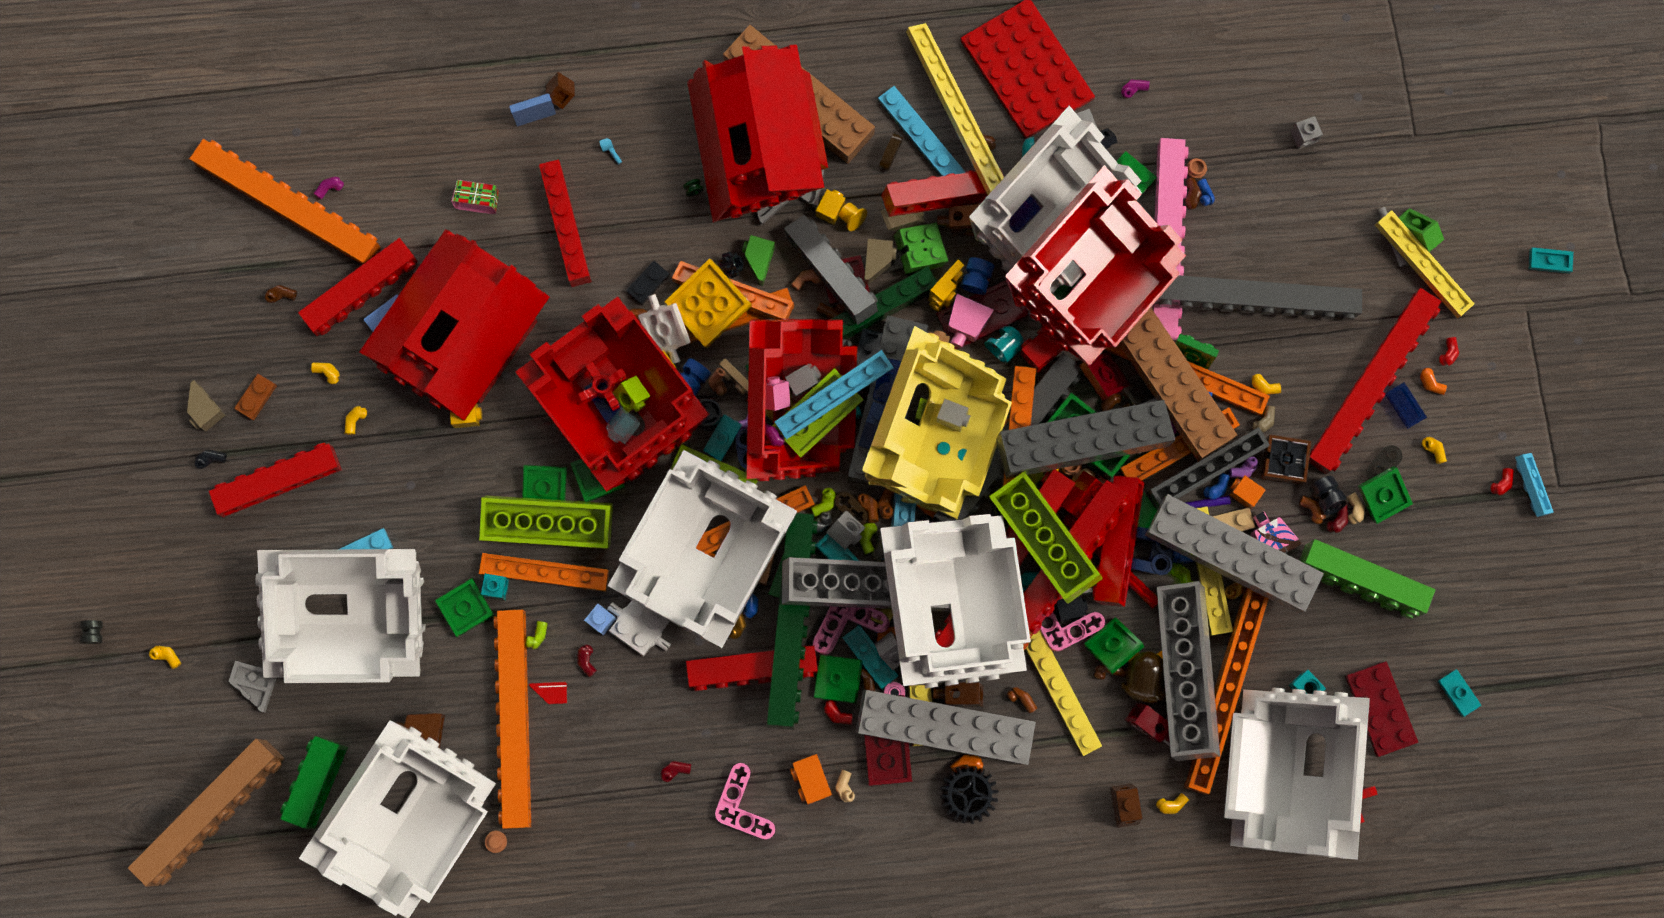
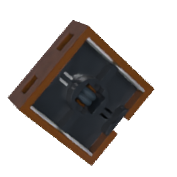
(1286, 460)

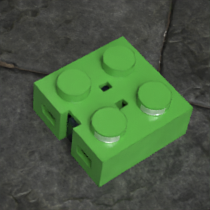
(921, 247)

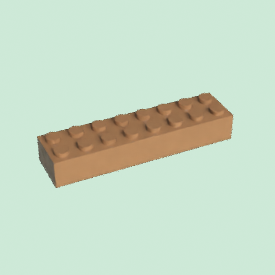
(841, 126)
(1174, 380)
(207, 813)

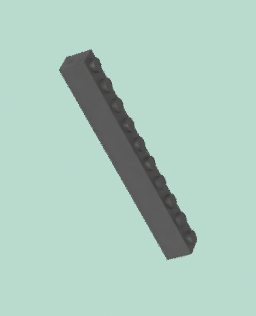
(1263, 297)
(1046, 394)

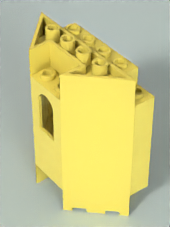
(907, 455)

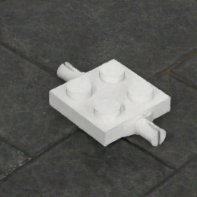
(665, 327)
(639, 627)

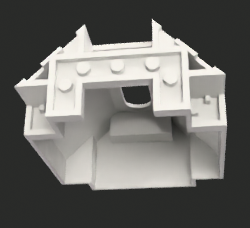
(1055, 174)
(980, 578)
(683, 583)
(368, 644)
(1266, 784)
(405, 853)

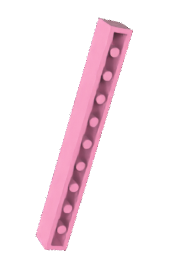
(1170, 211)

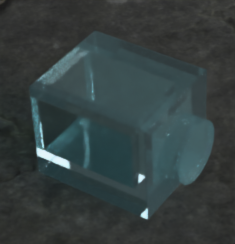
(622, 426)

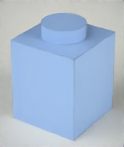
(600, 619)

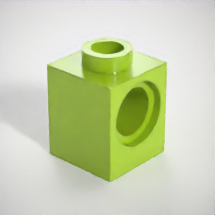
(631, 394)

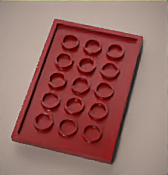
(1027, 68)

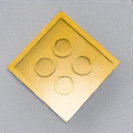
(709, 303)

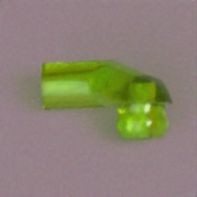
(1180, 573)

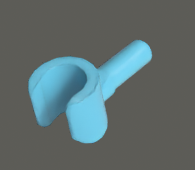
(606, 144)

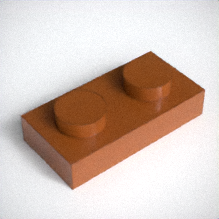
(255, 397)

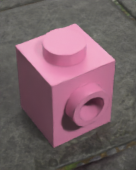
(777, 394)

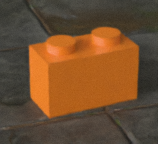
(811, 778)

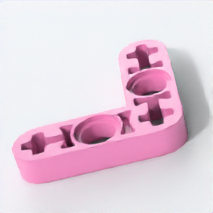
(848, 613)
(1064, 632)
(733, 806)

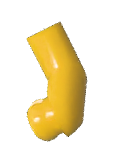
(328, 370)
(1263, 386)
(352, 417)
(1435, 447)
(165, 653)
(1172, 807)

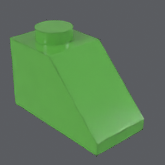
(1423, 228)
(758, 256)

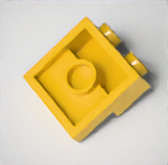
(944, 290)

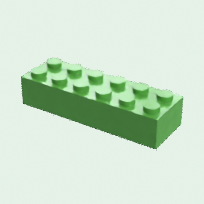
(1368, 580)

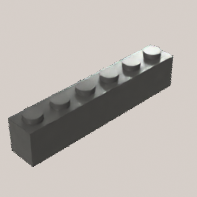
(831, 269)
(1209, 467)

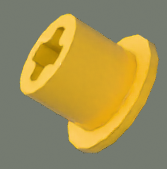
(852, 216)

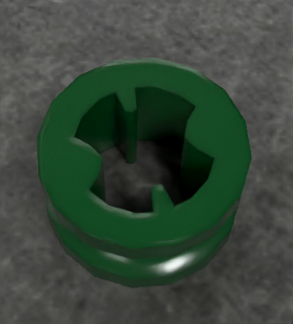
(693, 187)

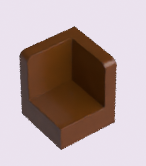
(560, 90)

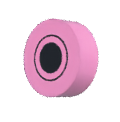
(894, 688)

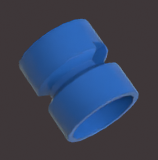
(978, 273)
(695, 374)

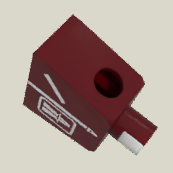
(1145, 719)

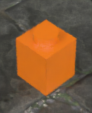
(1246, 491)

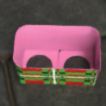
(475, 197)

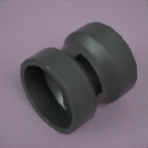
(91, 632)

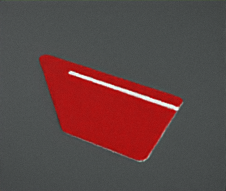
(551, 692)

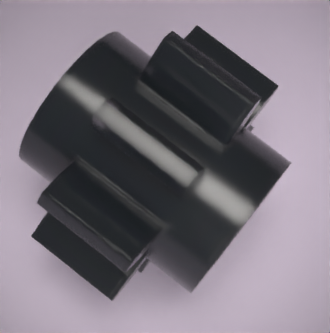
(730, 264)

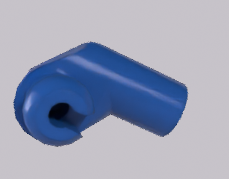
(1207, 194)
(1219, 489)
(751, 607)

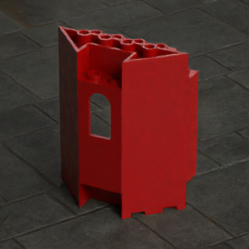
(782, 123)
(1124, 263)
(494, 317)
(612, 341)
(777, 351)

